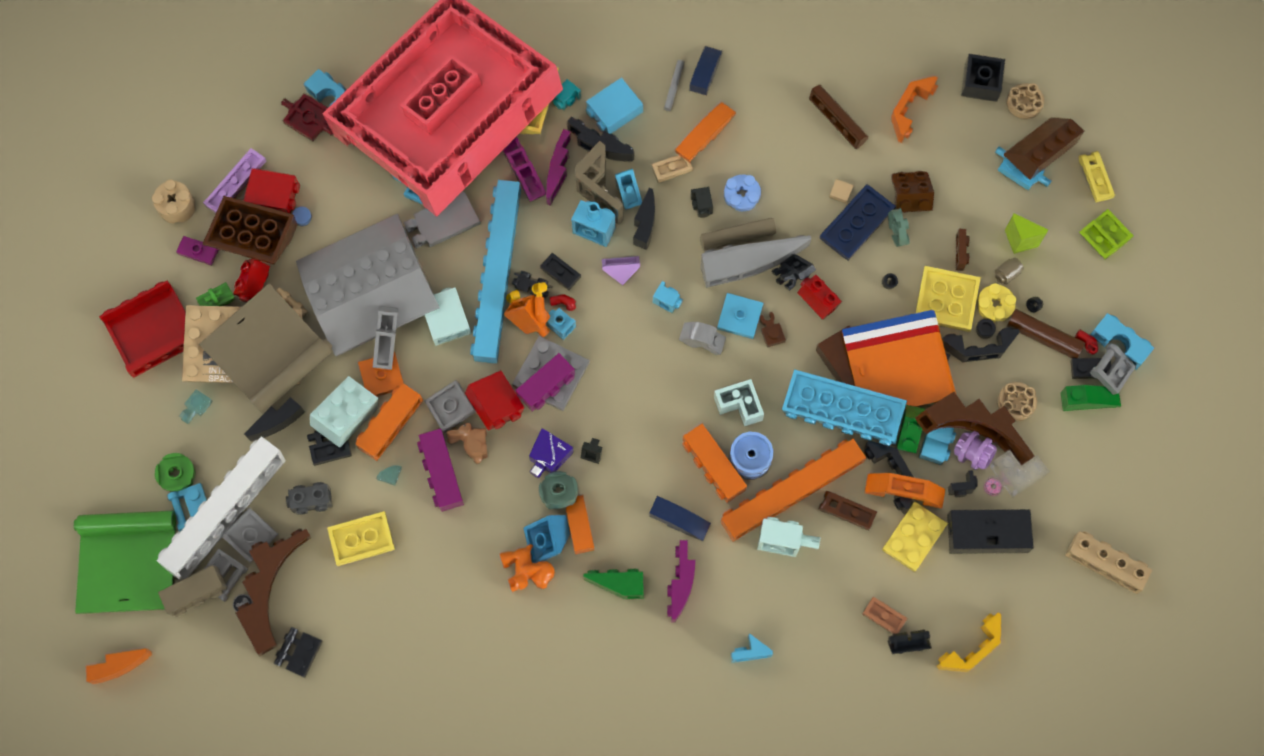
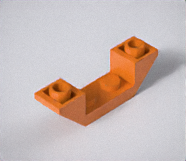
(923, 89)
(905, 486)

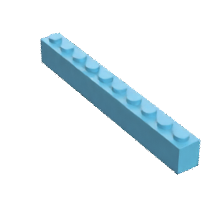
(497, 272)

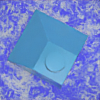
(547, 537)

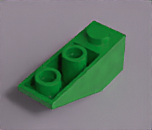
(622, 584)

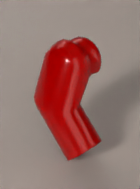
(565, 300)

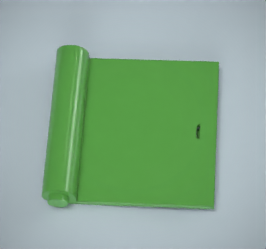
(121, 561)

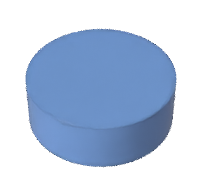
(302, 216)

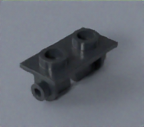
(525, 280)
(900, 643)

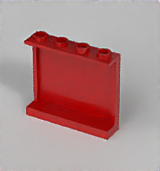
(147, 328)

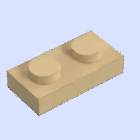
(671, 168)

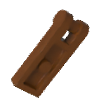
(848, 510)

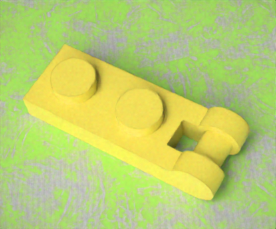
(1097, 176)

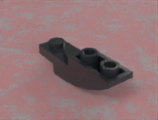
(589, 138)

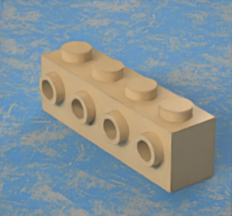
(1109, 562)

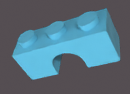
(322, 85)
(1111, 328)

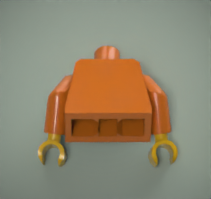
(530, 311)

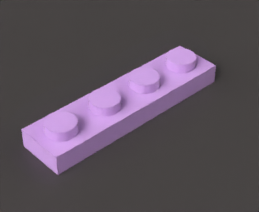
(235, 180)

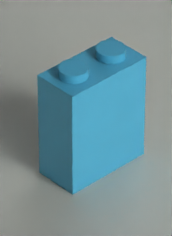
(614, 106)

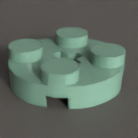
(899, 227)
(558, 500)

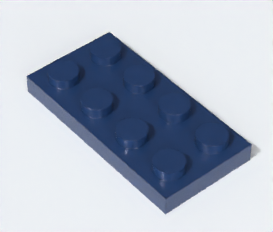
(857, 222)

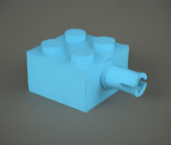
(593, 222)

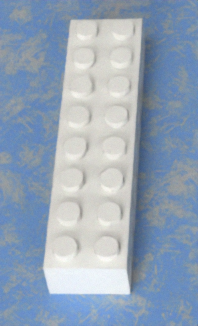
(221, 509)

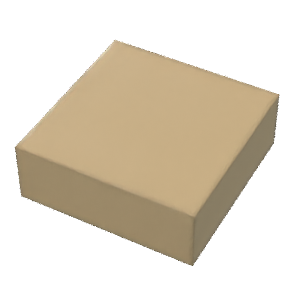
(841, 191)

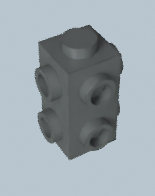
(304, 499)

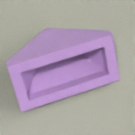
(621, 268)

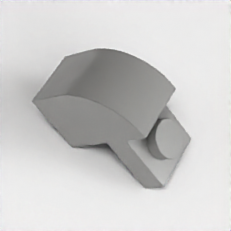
(702, 335)

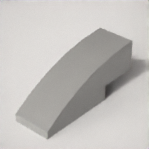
(385, 337)

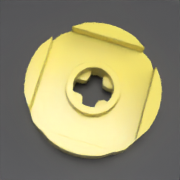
(999, 293)

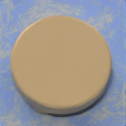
(1025, 101)
(1018, 400)

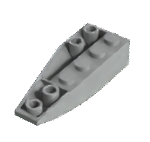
(747, 260)

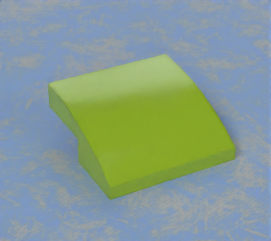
(1106, 234)

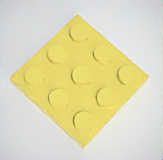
(950, 296)

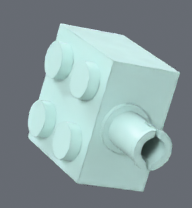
(784, 537)

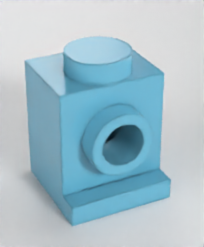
(667, 298)
(563, 328)

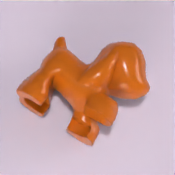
(540, 572)

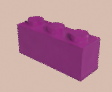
(546, 382)

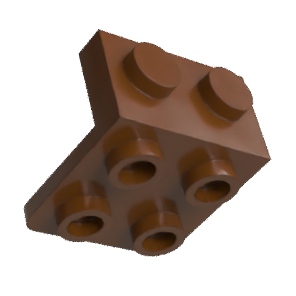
(913, 191)

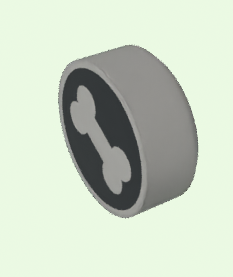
(240, 600)

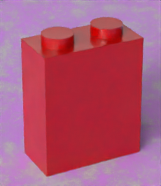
(272, 190)
(494, 400)

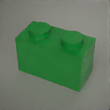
(910, 430)

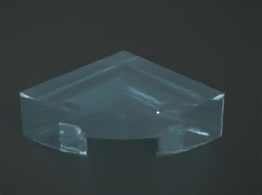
(390, 475)

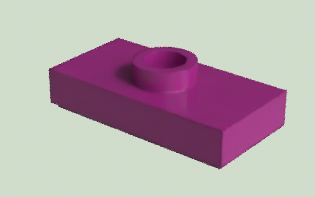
(196, 250)

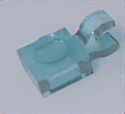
(196, 404)

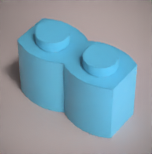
(936, 445)

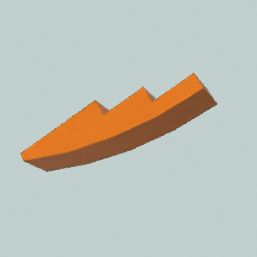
(705, 132)

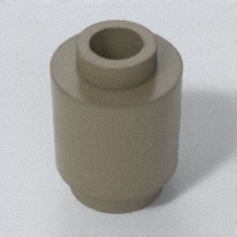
(1008, 270)

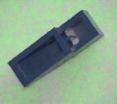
(705, 70)
(679, 518)

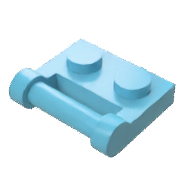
(193, 496)

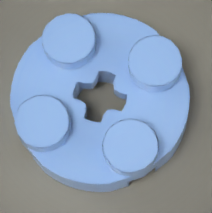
(745, 183)

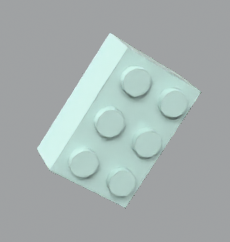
(344, 411)

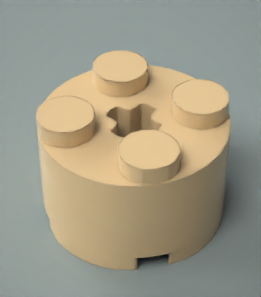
(174, 201)

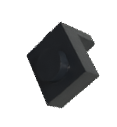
(962, 488)

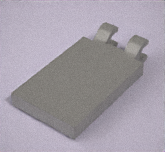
(453, 220)

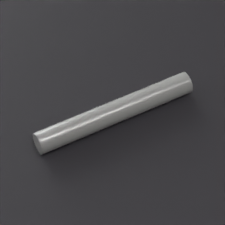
(674, 84)

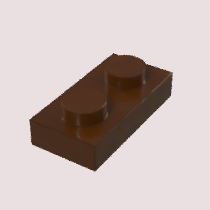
(962, 243)

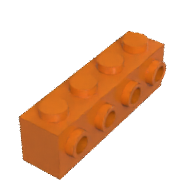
(389, 421)
(714, 463)

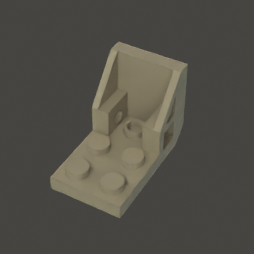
(591, 181)

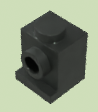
(702, 201)

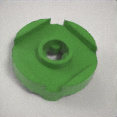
(167, 465)

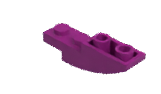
(680, 588)

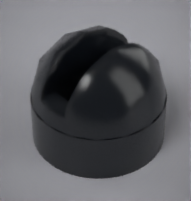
(893, 282)
(1032, 301)

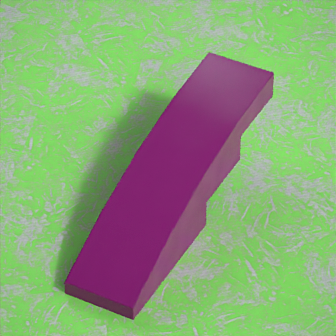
(524, 170)
(557, 172)

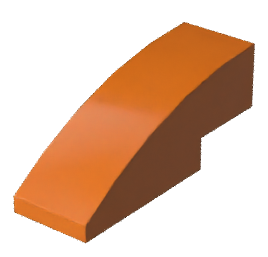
(580, 526)
(116, 665)

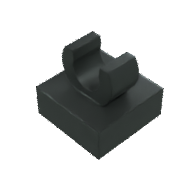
(592, 451)

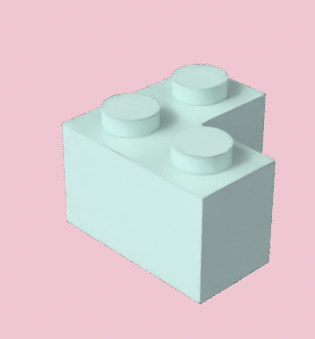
(740, 397)

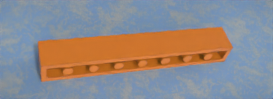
(793, 489)

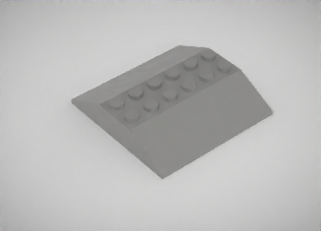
(358, 276)

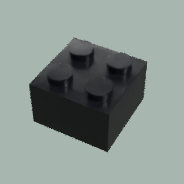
(983, 77)

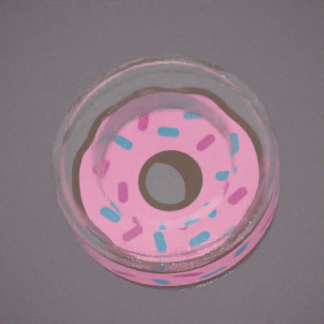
(993, 485)

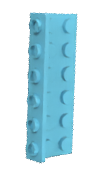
(844, 407)

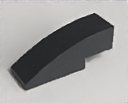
(645, 221)
(275, 421)

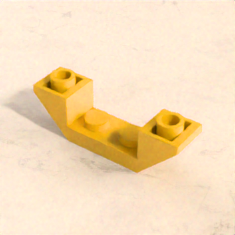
(992, 629)

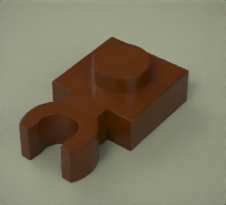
(771, 332)

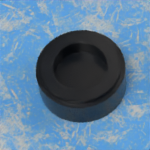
(985, 328)

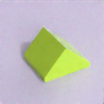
(1024, 234)

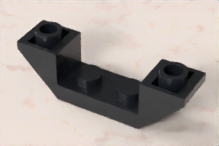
(955, 346)
(876, 452)

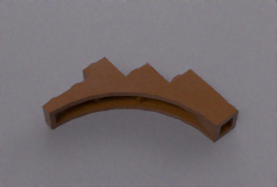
(996, 426)
(269, 560)

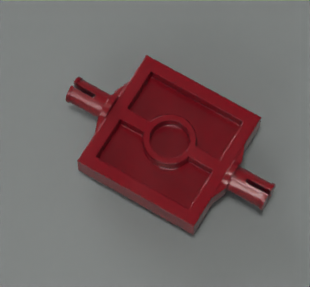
(306, 117)

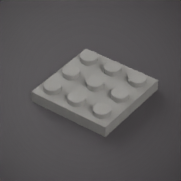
(541, 354)

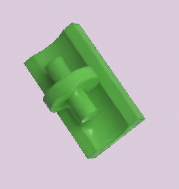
(216, 297)

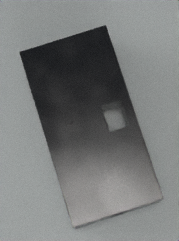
(990, 531)

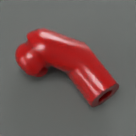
(1090, 342)

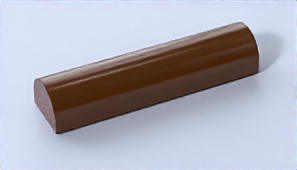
(838, 116)
(1046, 334)

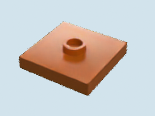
(380, 380)

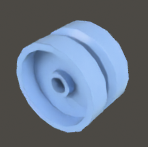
(761, 451)

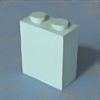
(449, 320)

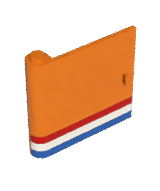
(901, 358)

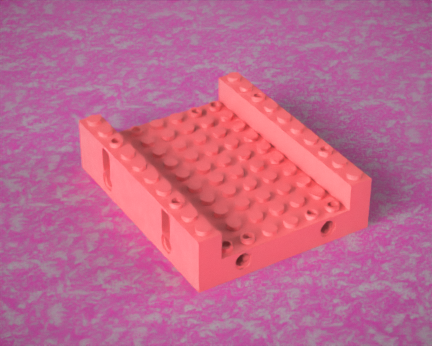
(444, 101)

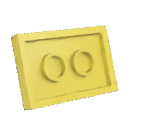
(914, 536)
(361, 538)

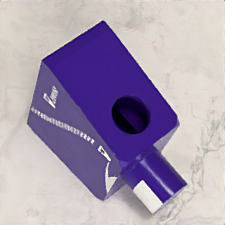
(548, 453)

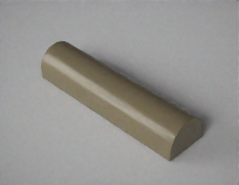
(738, 234)

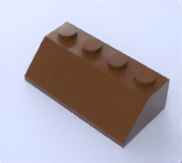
(1044, 145)

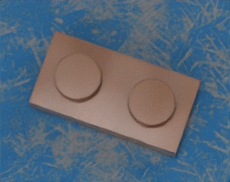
(884, 616)

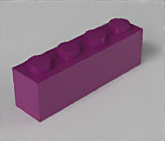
(441, 470)

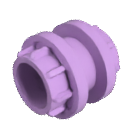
(975, 450)

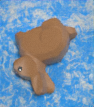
(473, 440)

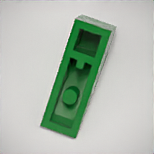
(1088, 397)

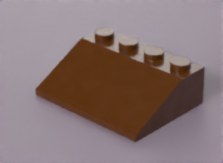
(250, 230)

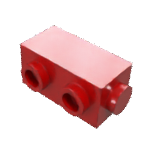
(251, 279)
(819, 296)

